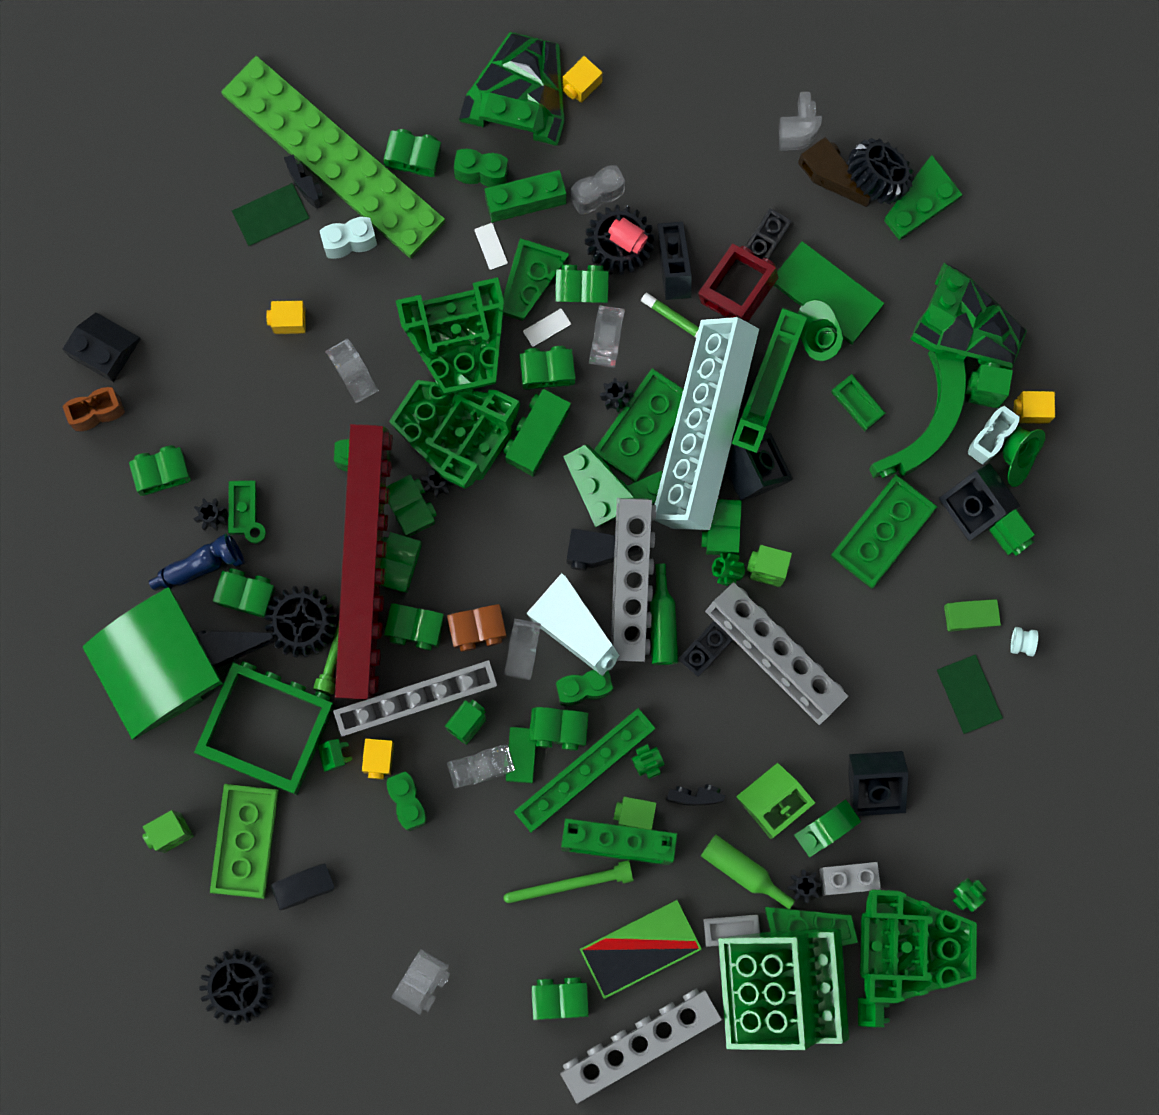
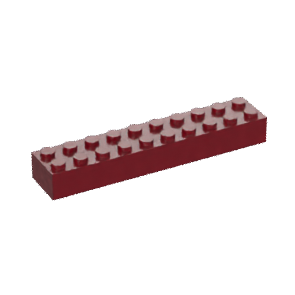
(362, 562)

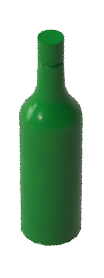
(663, 622)

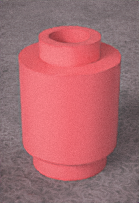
(627, 235)

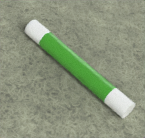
(670, 314)

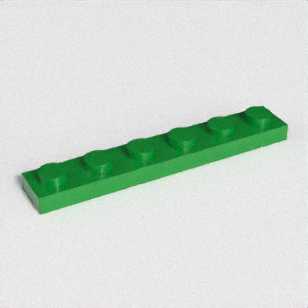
(584, 770)

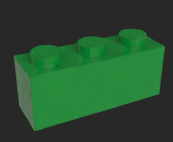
(525, 196)
(537, 432)

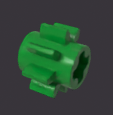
(728, 569)
(648, 761)
(969, 894)

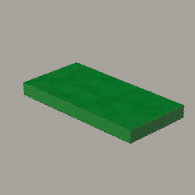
(811, 277)
(641, 427)
(883, 531)

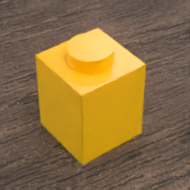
(582, 79)
(287, 317)
(1035, 407)
(377, 758)

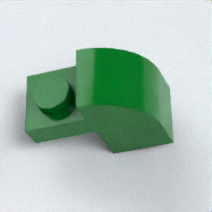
(827, 828)

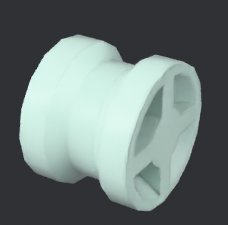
(1024, 641)

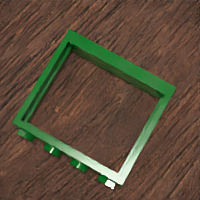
(273, 681)
(619, 842)

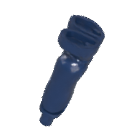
(201, 562)

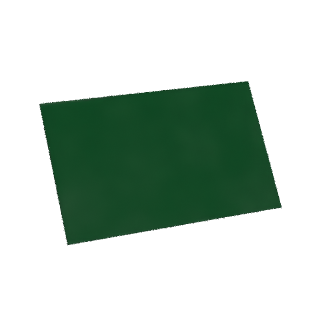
(270, 214)
(969, 694)

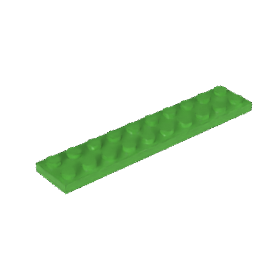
(333, 157)

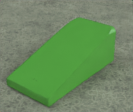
(972, 615)

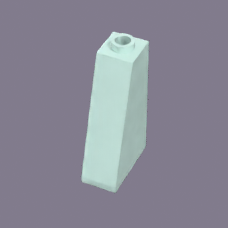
(573, 626)

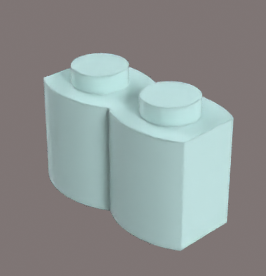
(342, 239)
(993, 435)

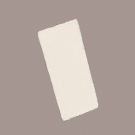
(490, 246)
(547, 327)

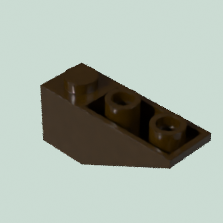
(829, 170)

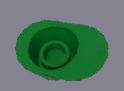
(821, 331)
(1021, 452)

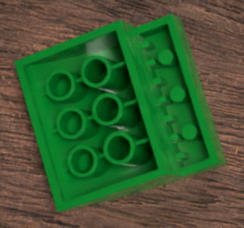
(152, 663)
(783, 989)

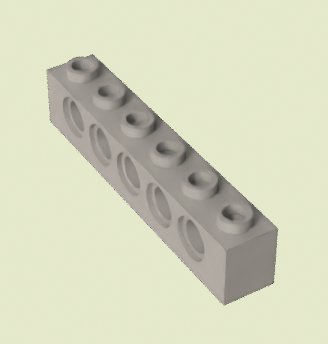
(626, 511)
(777, 666)
(415, 698)
(705, 1017)

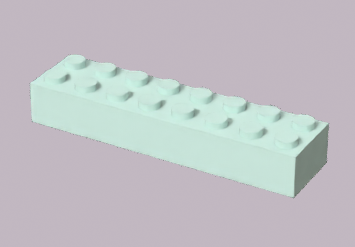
(705, 423)

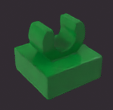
(332, 755)
(871, 1013)

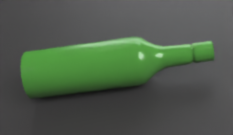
(743, 870)

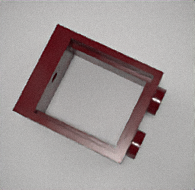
(727, 307)

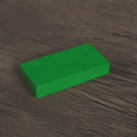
(858, 402)
(522, 755)

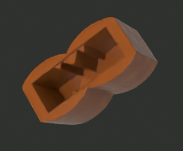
(89, 411)
(477, 627)

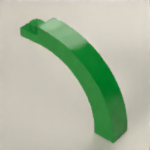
(769, 380)
(950, 398)

